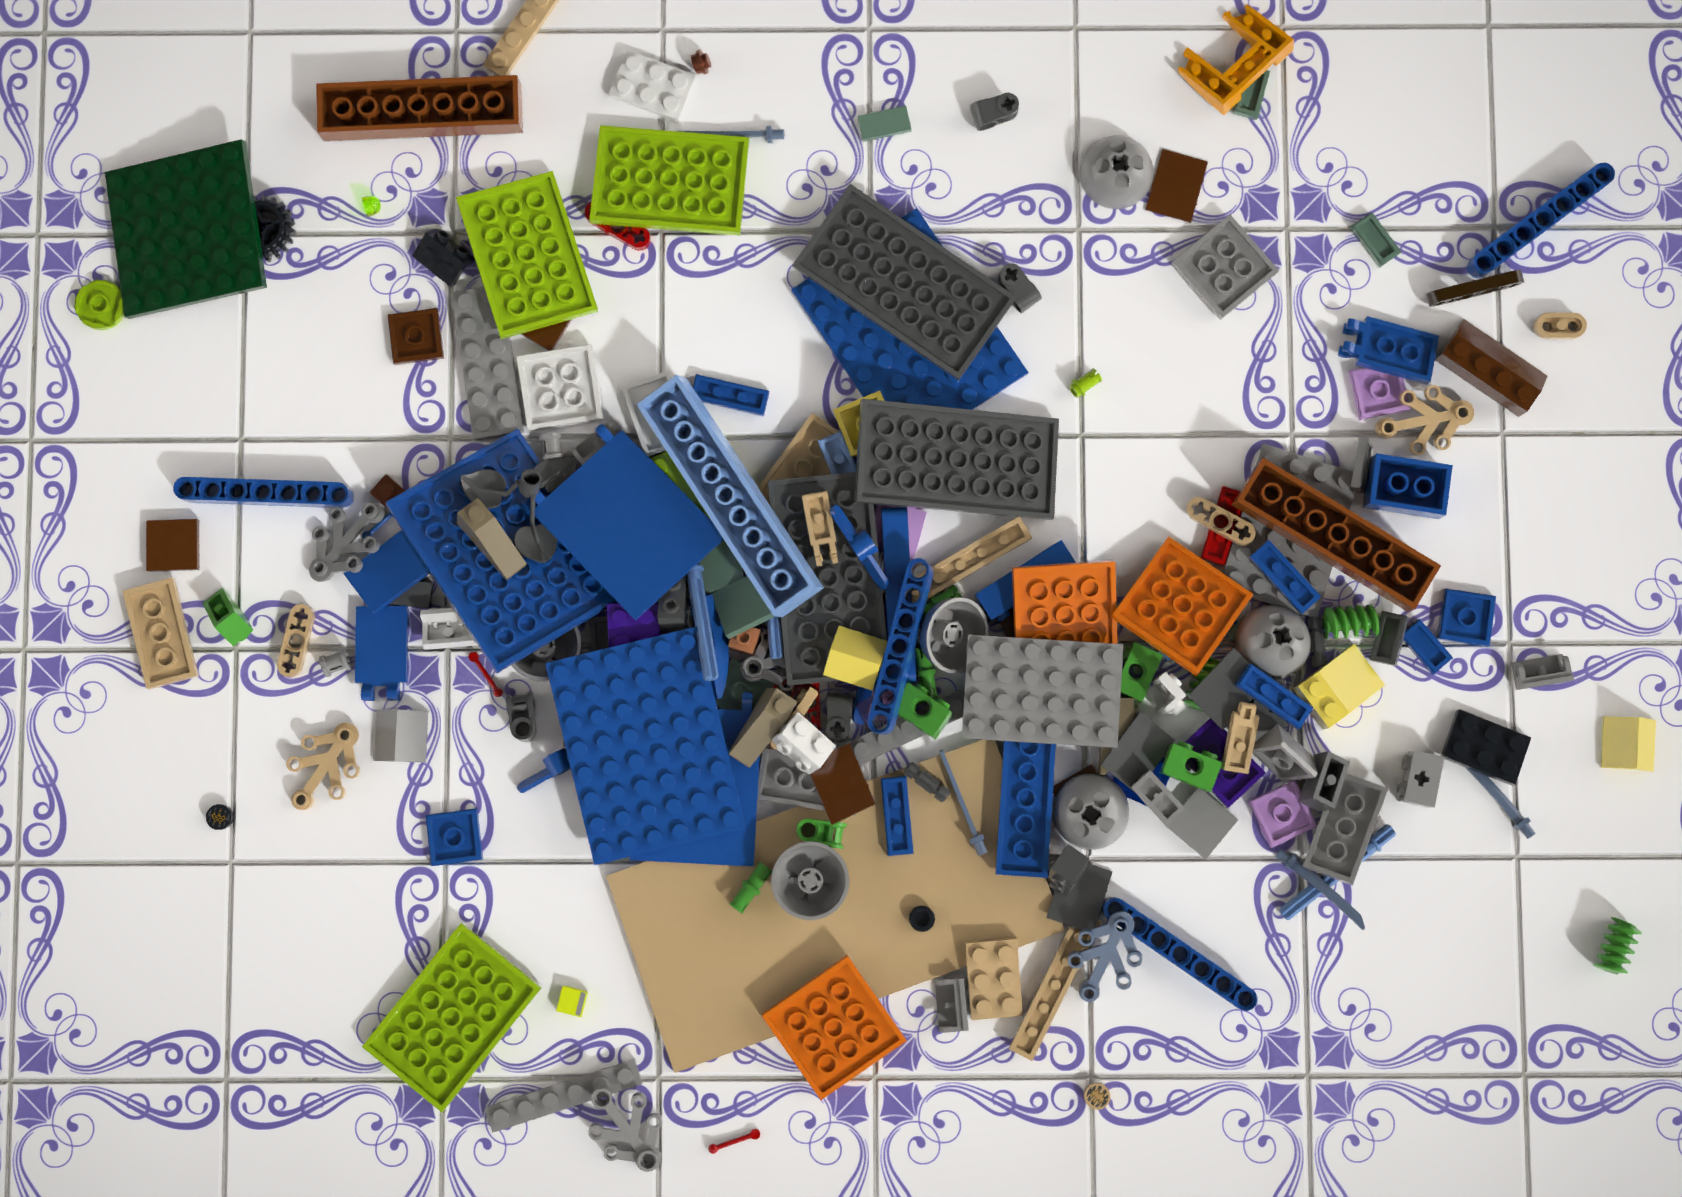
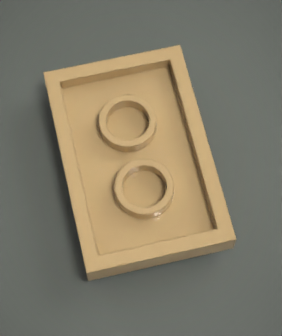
(993, 978)

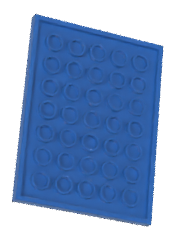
(885, 364)
(501, 615)
(645, 746)

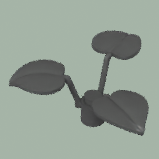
(490, 486)

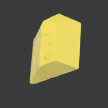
(1339, 687)

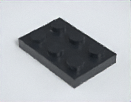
(1485, 747)

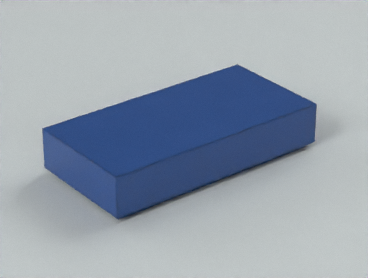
(1426, 647)

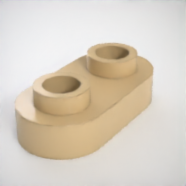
(1559, 326)

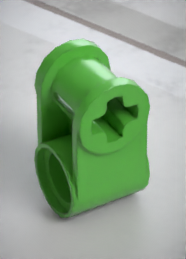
(823, 832)

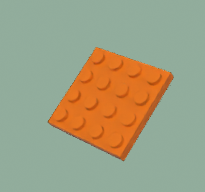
(1065, 601)
(1182, 606)
(834, 1027)

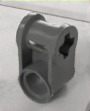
(990, 111)
(1021, 287)
(839, 711)
(522, 714)

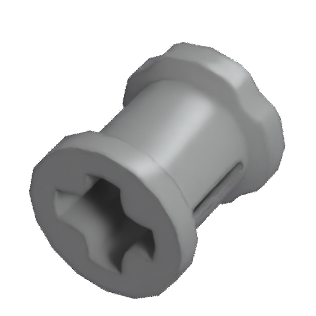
(551, 445)
(335, 662)

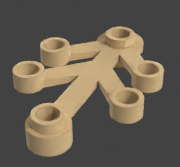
(1429, 420)
(327, 763)

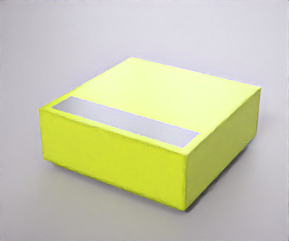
(572, 1001)

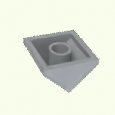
(401, 736)
(1284, 755)

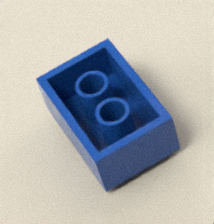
(1408, 486)

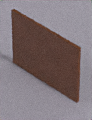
(1176, 185)
(842, 785)

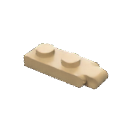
(1240, 739)

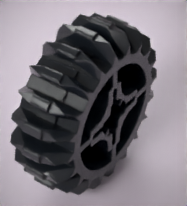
(280, 226)

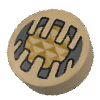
(1097, 1096)

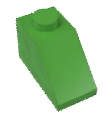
(227, 617)

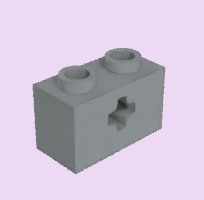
(1427, 767)

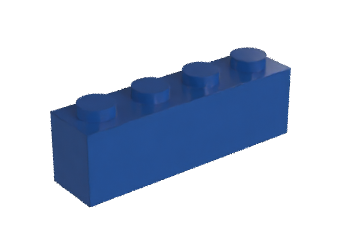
(998, 597)

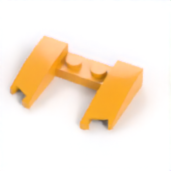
(1224, 90)

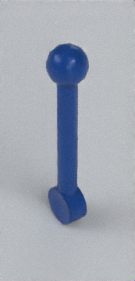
(369, 533)

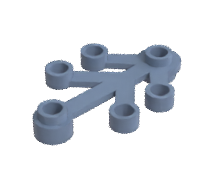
(1106, 953)

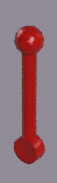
(474, 657)
(754, 1134)

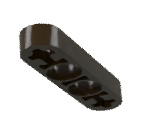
(1475, 288)

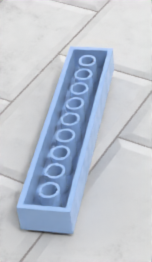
(730, 496)

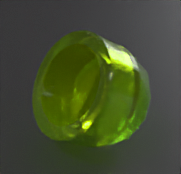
(371, 205)

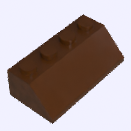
(1492, 368)

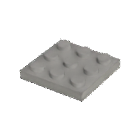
(1225, 267)

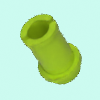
(1085, 383)

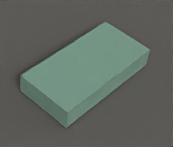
(1252, 98)
(884, 123)
(1375, 239)

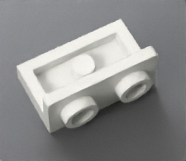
(443, 629)
(1170, 688)
(803, 744)

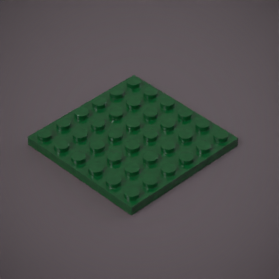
(185, 229)

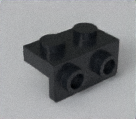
(443, 256)

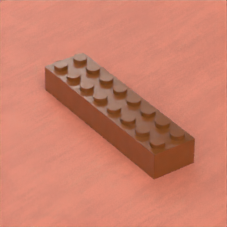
(419, 108)
(1336, 535)

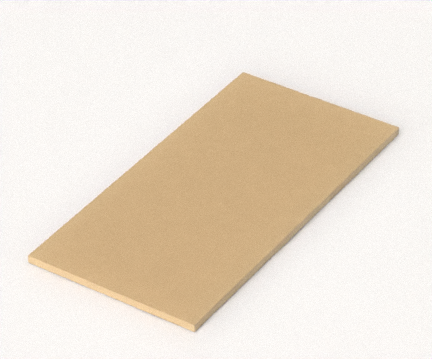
(721, 969)

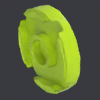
(99, 305)

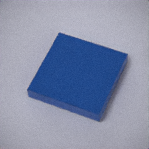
(1466, 617)
(454, 837)

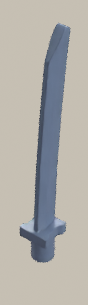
(770, 134)
(1520, 822)
(977, 840)
(1292, 863)

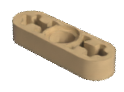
(1234, 537)
(289, 631)

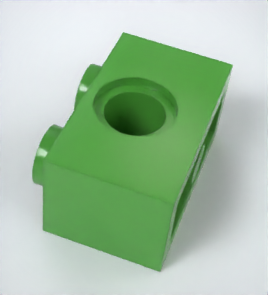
(1147, 661)
(934, 720)
(1175, 767)

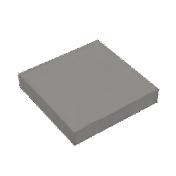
(1202, 823)

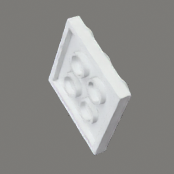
(560, 388)

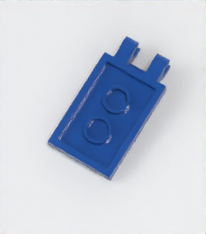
(1391, 348)
(388, 572)
(381, 650)

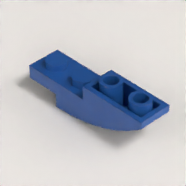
(720, 646)

